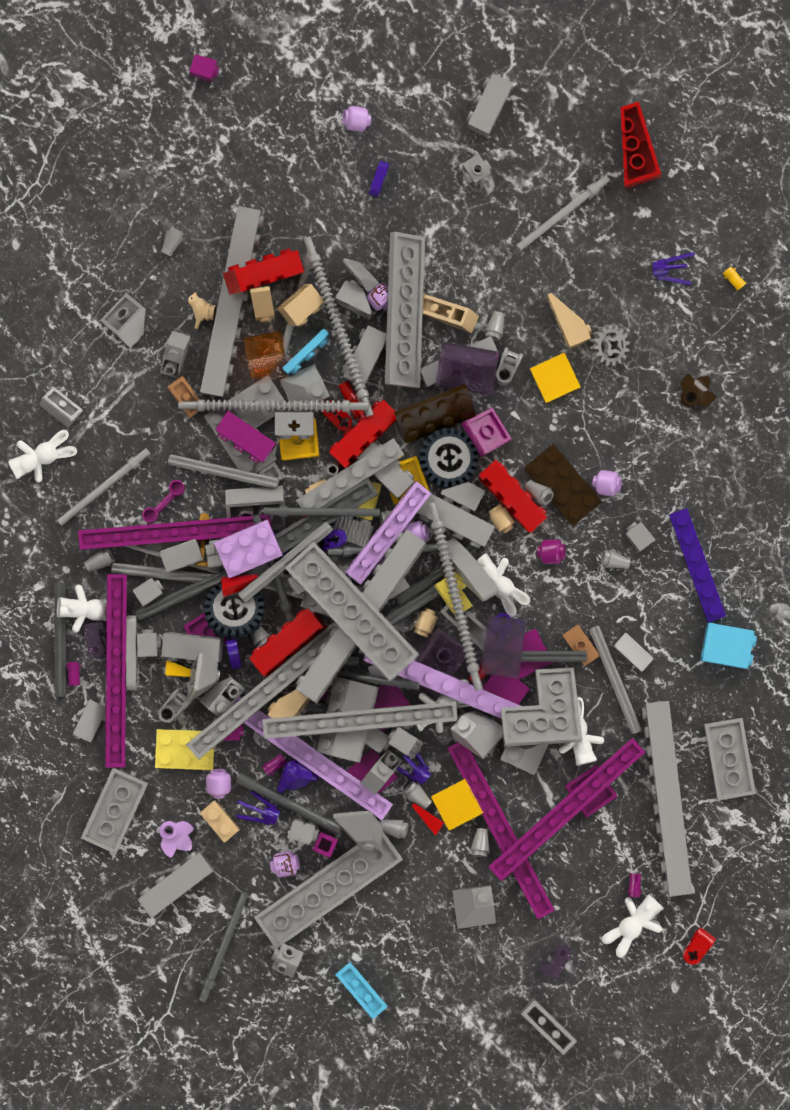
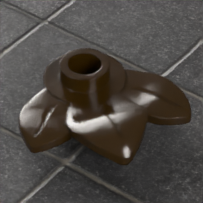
(698, 389)

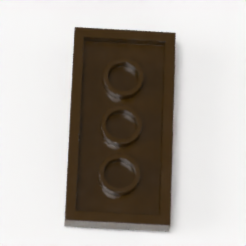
(435, 413)
(570, 491)

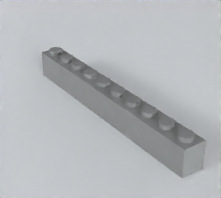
(229, 307)
(378, 592)
(668, 798)

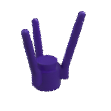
(661, 268)
(420, 774)
(269, 814)

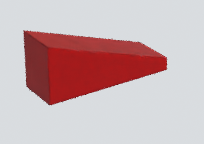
(236, 583)
(431, 821)

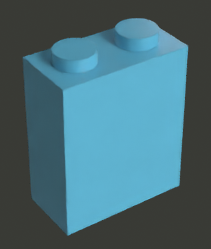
(728, 646)

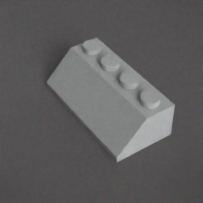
(347, 696)

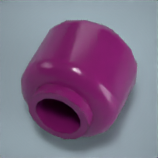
(551, 551)

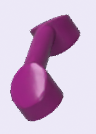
(151, 514)

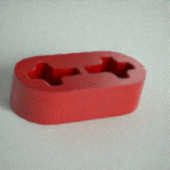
(334, 419)

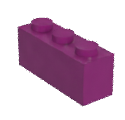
(245, 438)

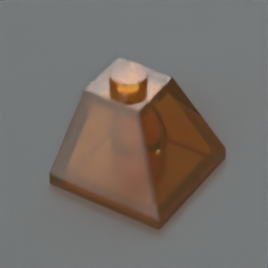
(264, 353)

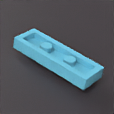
(306, 353)
(361, 990)

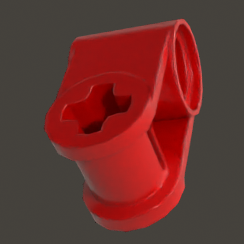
(700, 943)

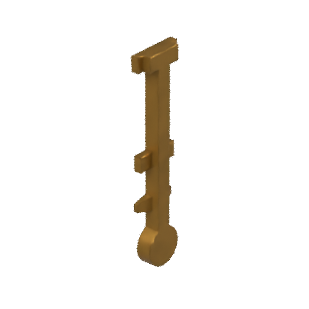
(204, 516)

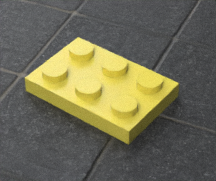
(175, 754)

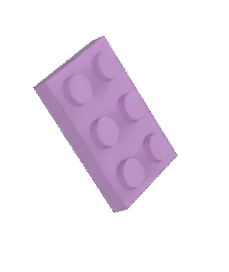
(248, 548)

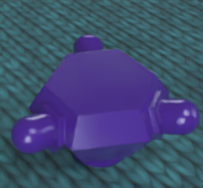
(295, 777)

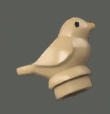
(201, 309)

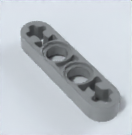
(131, 652)

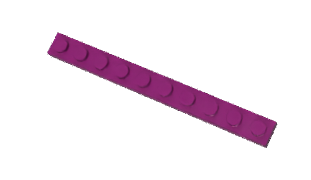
(164, 532)
(115, 670)
(566, 809)
(500, 827)

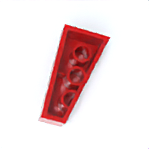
(638, 152)
(262, 272)
(363, 434)
(511, 495)
(287, 641)

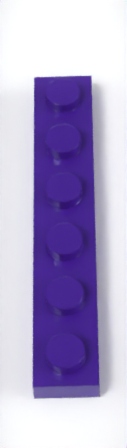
(697, 565)

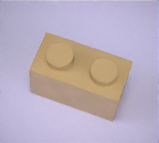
(301, 305)
(219, 821)

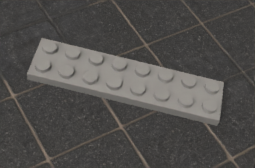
(405, 310)
(352, 611)
(325, 891)

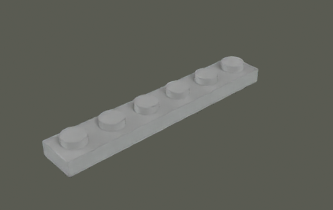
(352, 475)

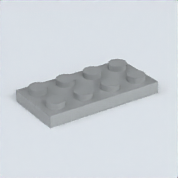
(729, 759)
(114, 810)

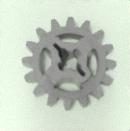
(609, 345)

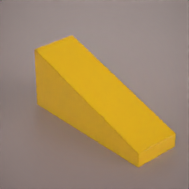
(174, 669)

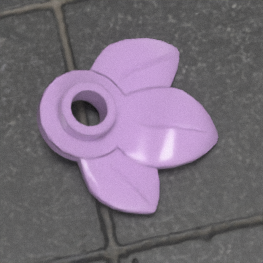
(178, 839)

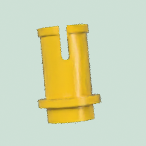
(733, 277)

